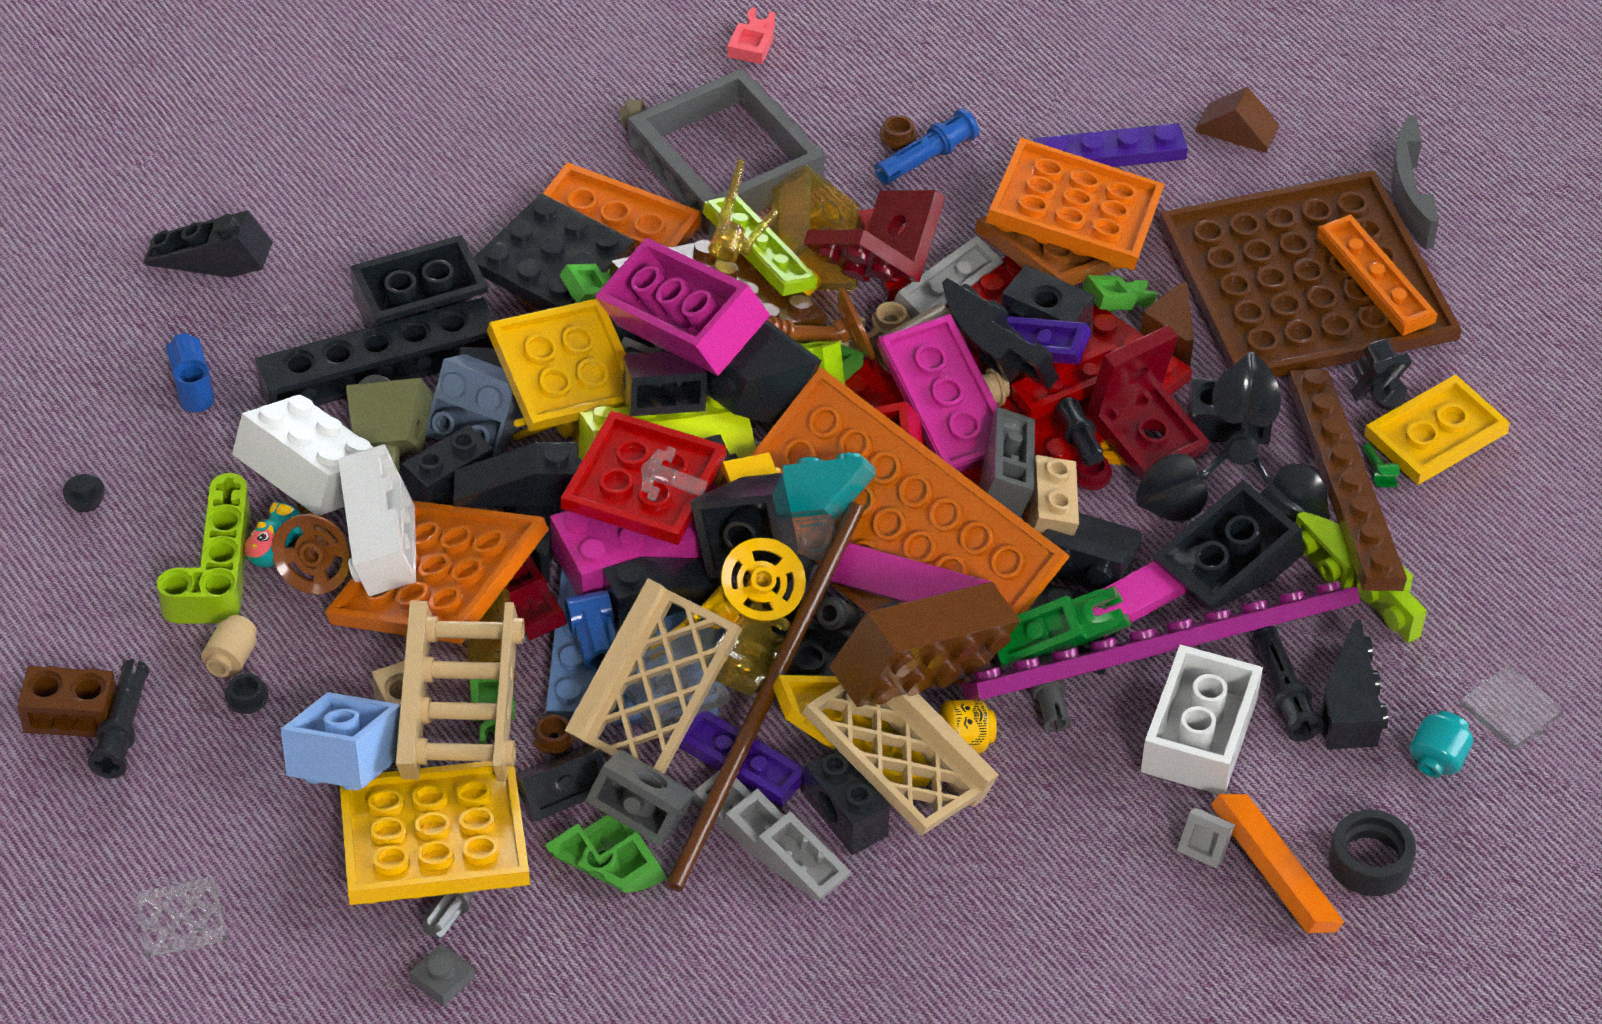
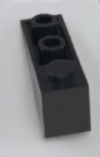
(214, 247)
(1351, 699)

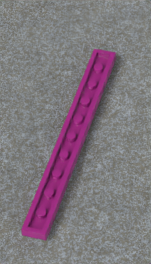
(1146, 643)

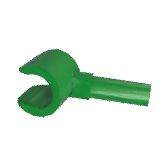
(1384, 473)

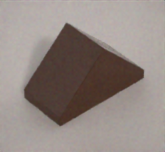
(1239, 120)
(1175, 311)

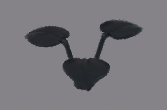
(1247, 396)

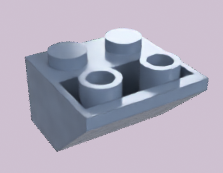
(475, 396)

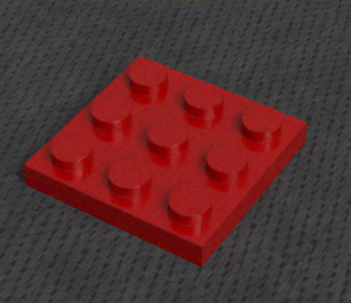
(611, 478)

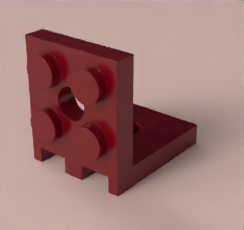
(879, 249)
(1132, 399)

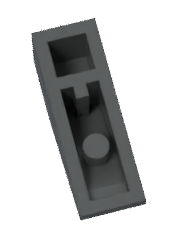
(1010, 460)

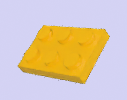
(1436, 429)

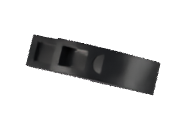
(994, 340)

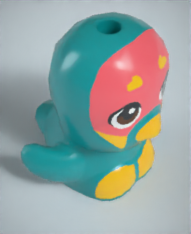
(259, 542)

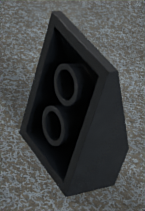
(1232, 548)

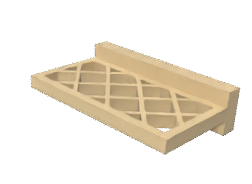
(627, 654)
(921, 731)

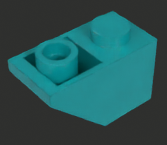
(827, 485)

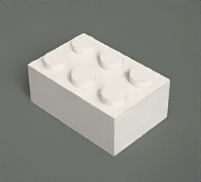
(298, 450)
(1201, 720)

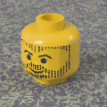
(971, 721)

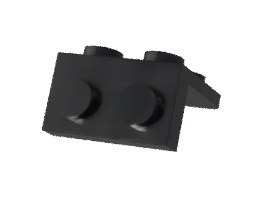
(1098, 552)

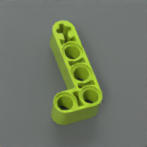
(217, 586)

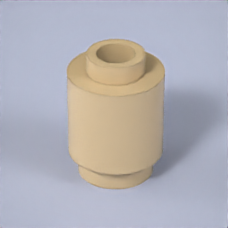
(229, 646)

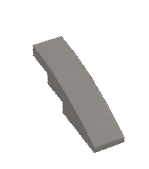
(777, 839)

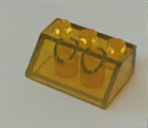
(812, 203)

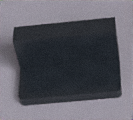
(559, 781)

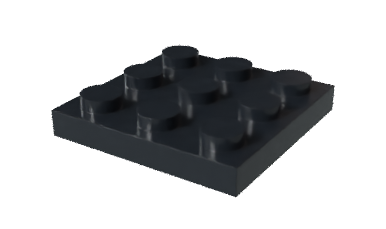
(541, 243)

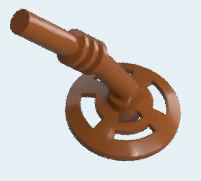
(844, 329)
(312, 553)

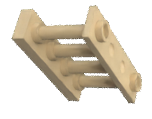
(423, 669)

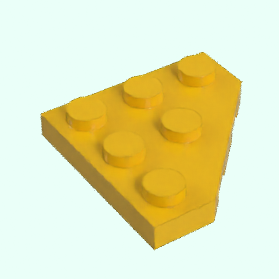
(799, 690)

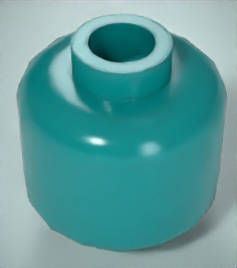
(1441, 744)

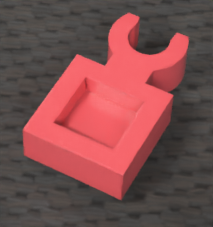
(752, 40)

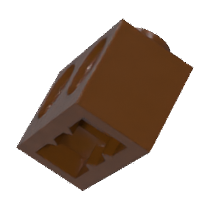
(65, 700)

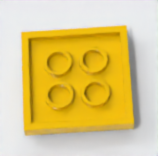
(560, 362)

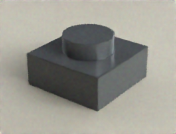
(442, 975)

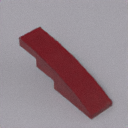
(534, 601)

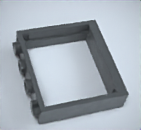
(649, 126)

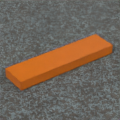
(1377, 275)
(1278, 864)

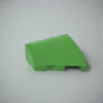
(609, 854)

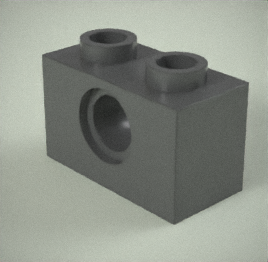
(640, 797)

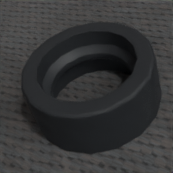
(1379, 826)

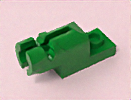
(1064, 625)

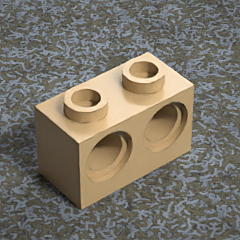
(1054, 496)

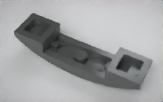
(1415, 209)

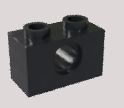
(1046, 297)
(846, 801)

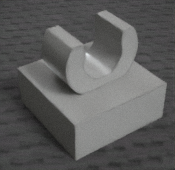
(1205, 837)

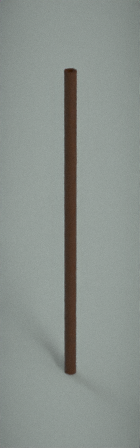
(764, 699)

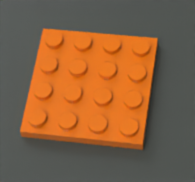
(1075, 204)
(624, 207)
(460, 569)

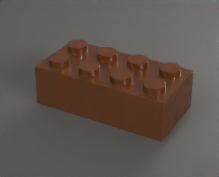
(924, 644)

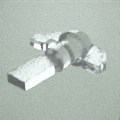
(653, 471)

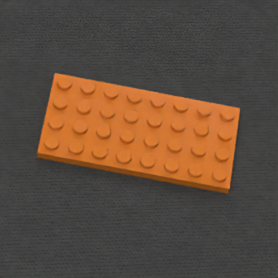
(916, 500)

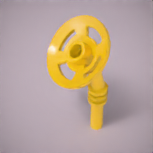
(763, 579)

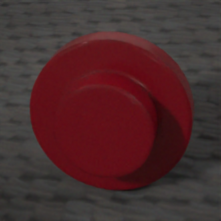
(1093, 477)

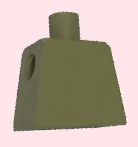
(391, 414)

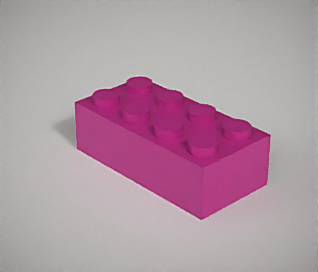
(683, 306)
(589, 546)

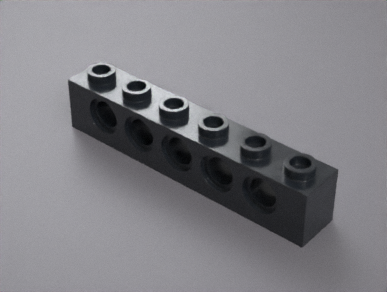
(394, 350)

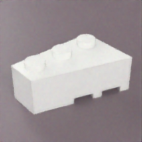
(378, 521)

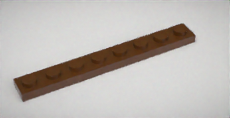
(1346, 481)

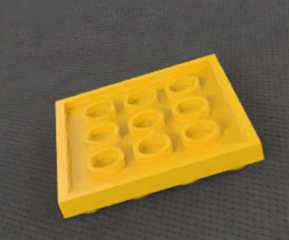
(433, 834)

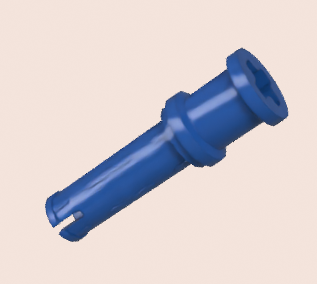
(939, 140)

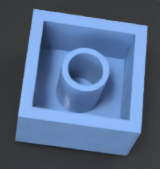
(341, 741)

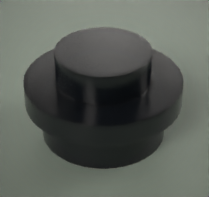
(84, 492)
(246, 694)

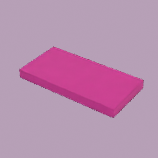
(943, 387)

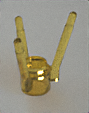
(729, 235)

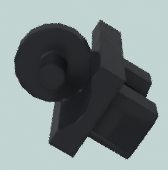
(1380, 374)

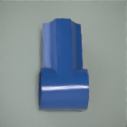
(190, 373)
(592, 621)

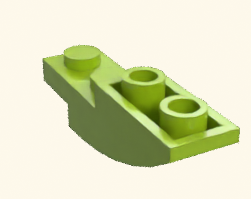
(1329, 553)

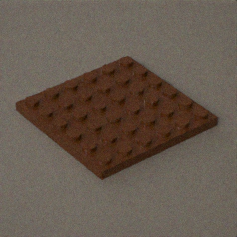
(1279, 288)

